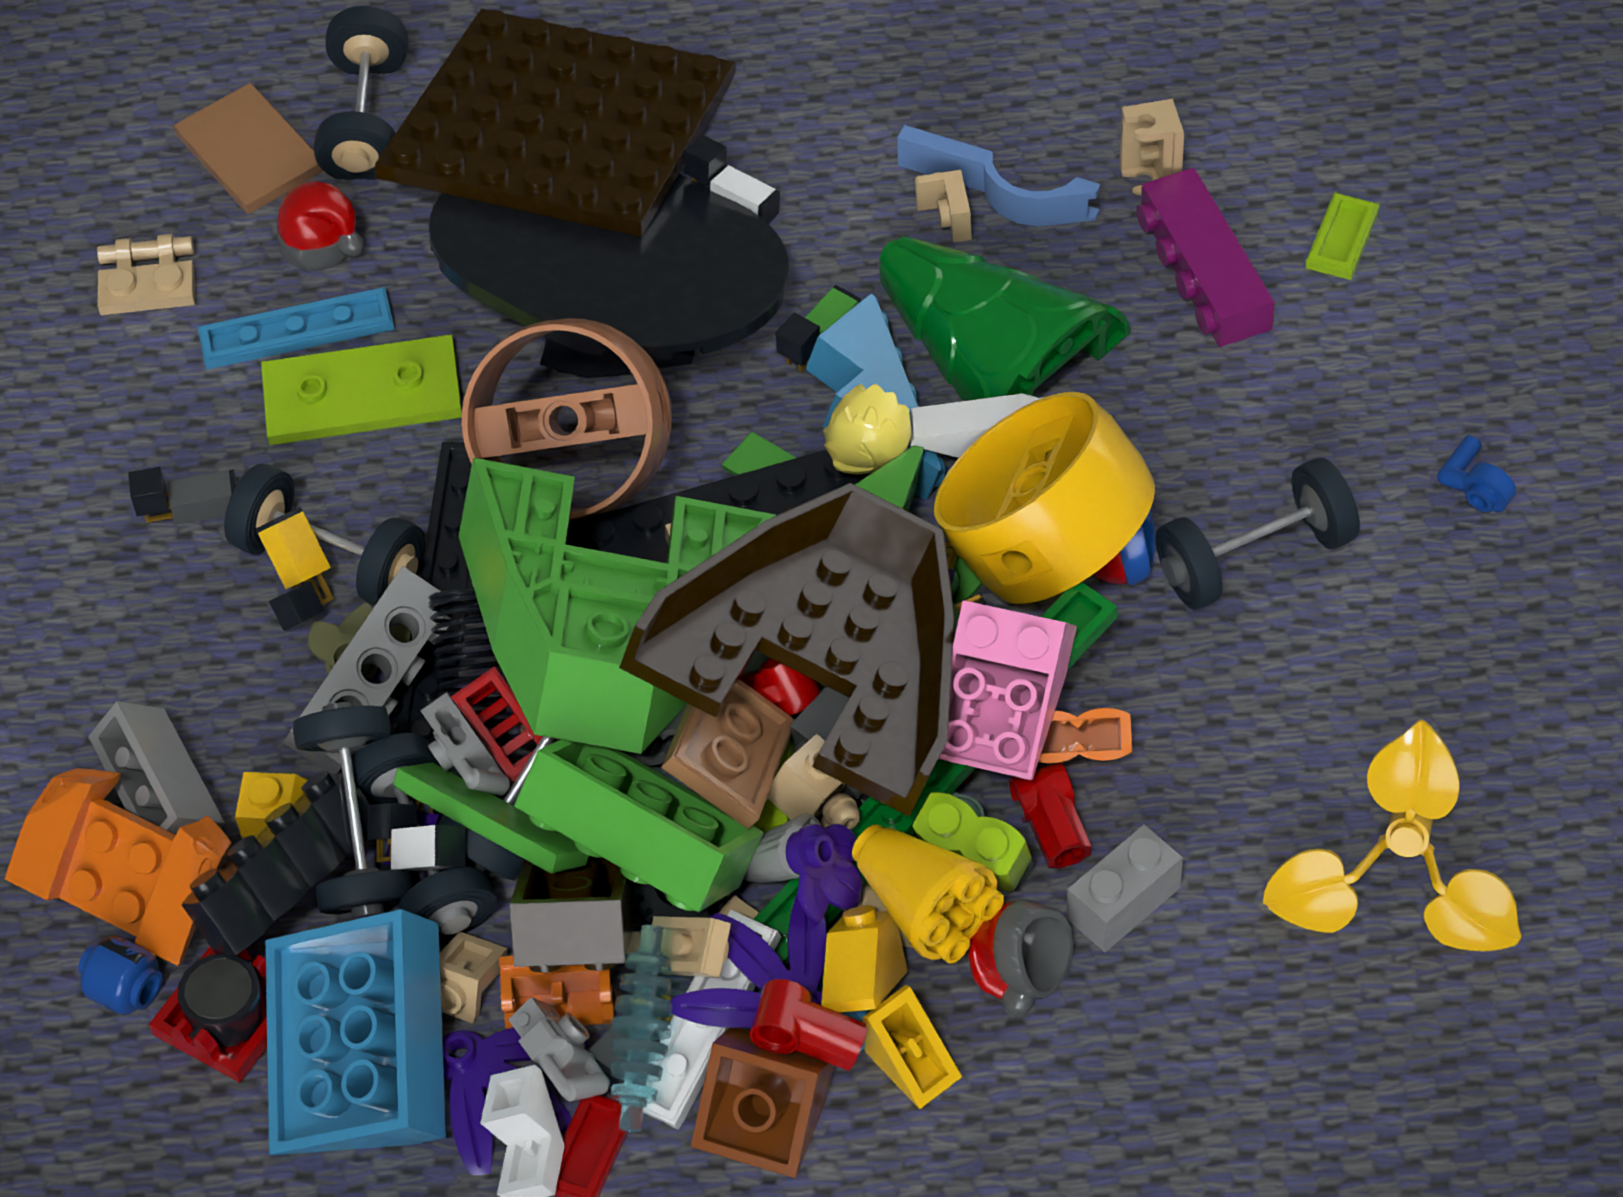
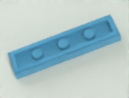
(295, 328)

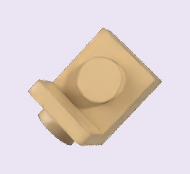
(948, 195)
(465, 972)

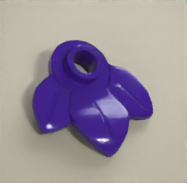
(824, 868)

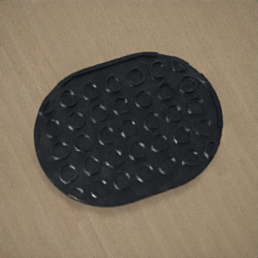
(690, 283)

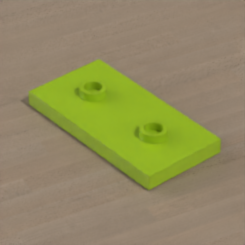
(361, 389)

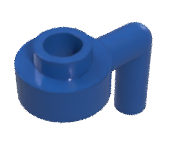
(1484, 485)

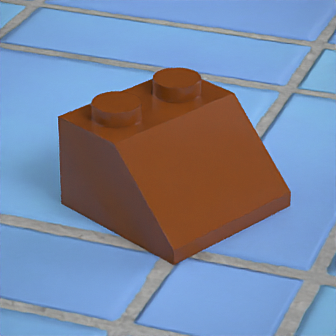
(760, 1103)

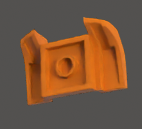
(114, 861)

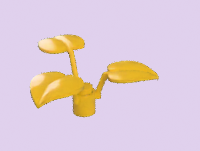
(1417, 784)

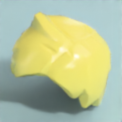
(867, 430)

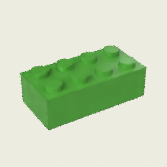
(638, 822)

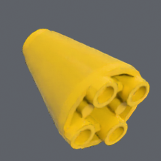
(928, 890)

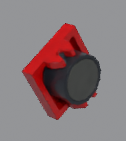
(218, 1013)

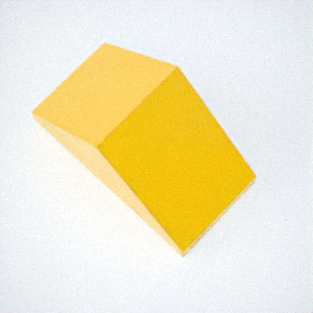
(909, 1048)

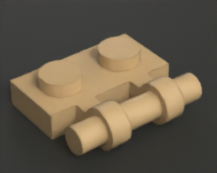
(146, 286)

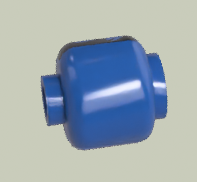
(119, 975)

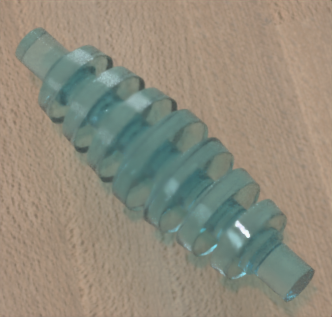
(641, 1028)

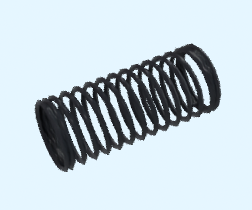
(440, 602)

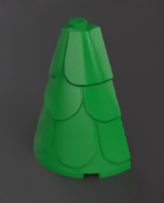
(989, 323)

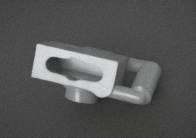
(461, 747)
(559, 1049)

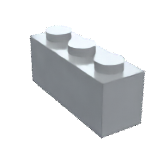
(154, 767)

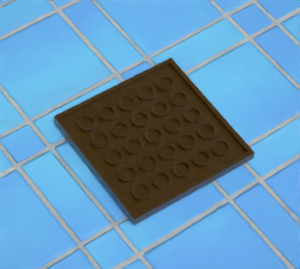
(557, 121)

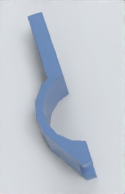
(934, 153)

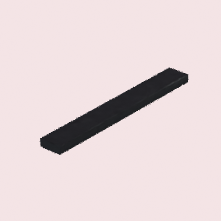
(445, 570)

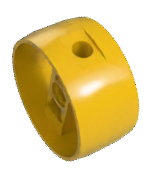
(1044, 498)

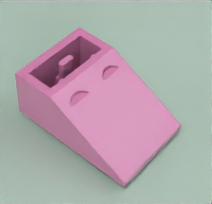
(1004, 687)

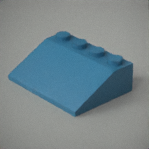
(355, 1035)

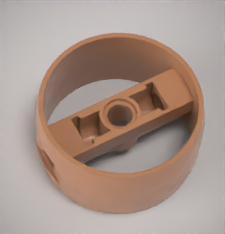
(601, 413)

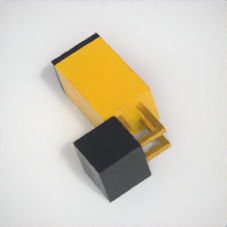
(297, 560)

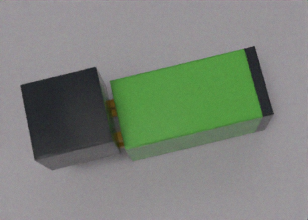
(799, 334)

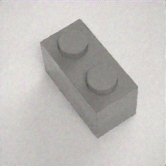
(1124, 888)

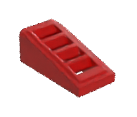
(475, 693)

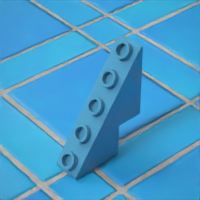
(862, 352)

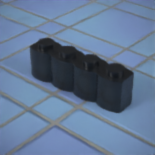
(275, 868)

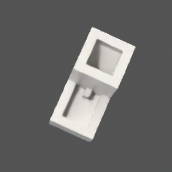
(524, 1119)

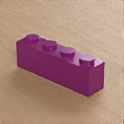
(1206, 258)

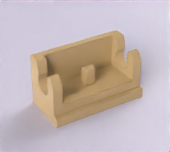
(1151, 141)

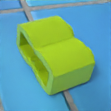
(987, 840)

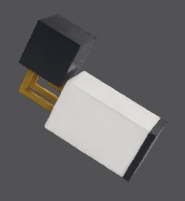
(707, 163)
(413, 846)

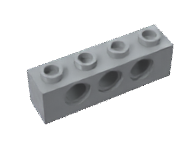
(403, 603)

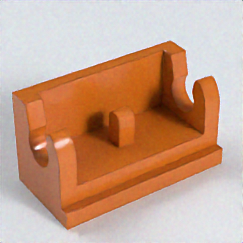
(569, 990)

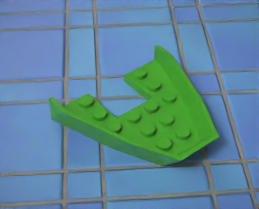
(568, 611)

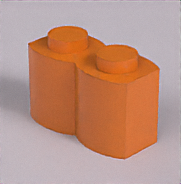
(1093, 734)

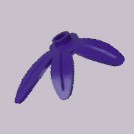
(759, 965)
(469, 1078)

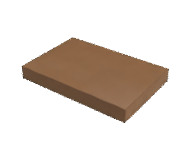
(248, 148)
(733, 754)

